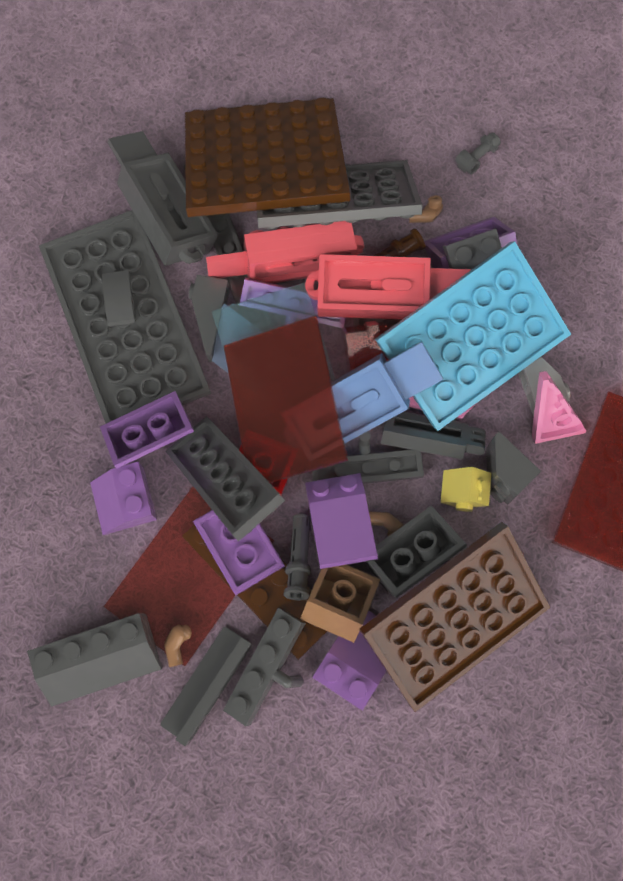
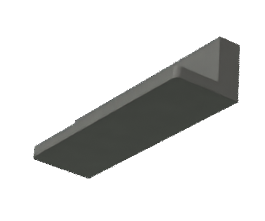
(205, 685)

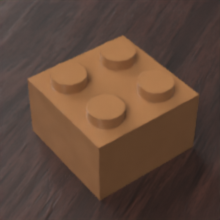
(340, 600)

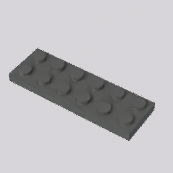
(224, 478)

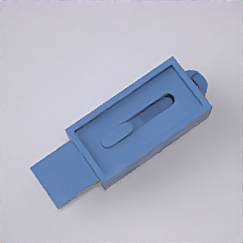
(382, 389)

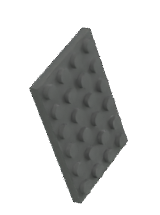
(375, 193)

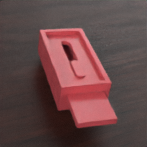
(286, 252)
(376, 285)

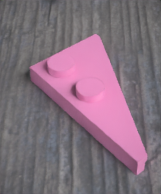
(553, 413)

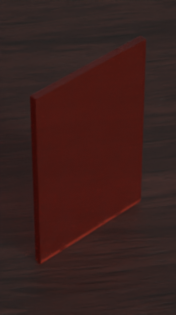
(285, 401)
(174, 583)

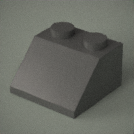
(509, 469)

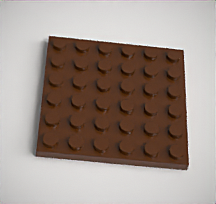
(264, 157)

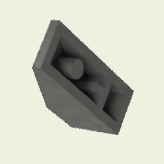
(206, 296)

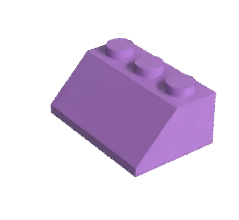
(435, 248)
(146, 429)

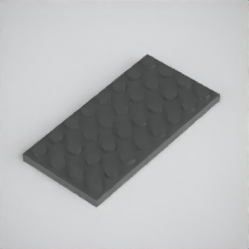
(128, 361)

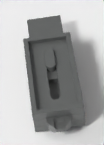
(159, 200)

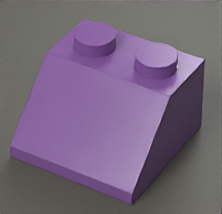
(123, 498)

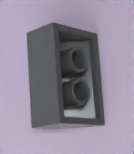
(414, 551)

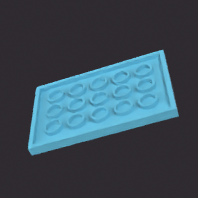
(479, 333)

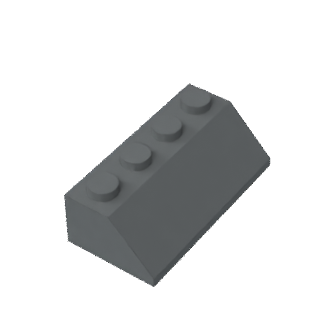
(95, 659)

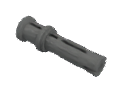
(298, 568)

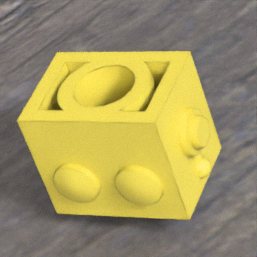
(466, 488)

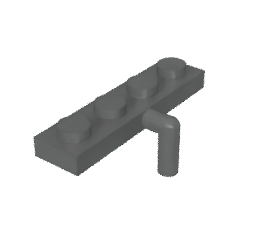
(377, 466)
(266, 668)

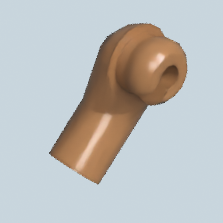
(430, 211)
(385, 519)
(173, 643)

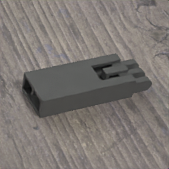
(417, 433)

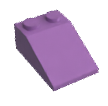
(341, 521)
(351, 669)

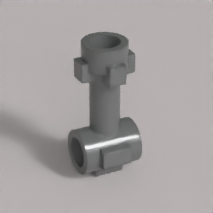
(469, 162)

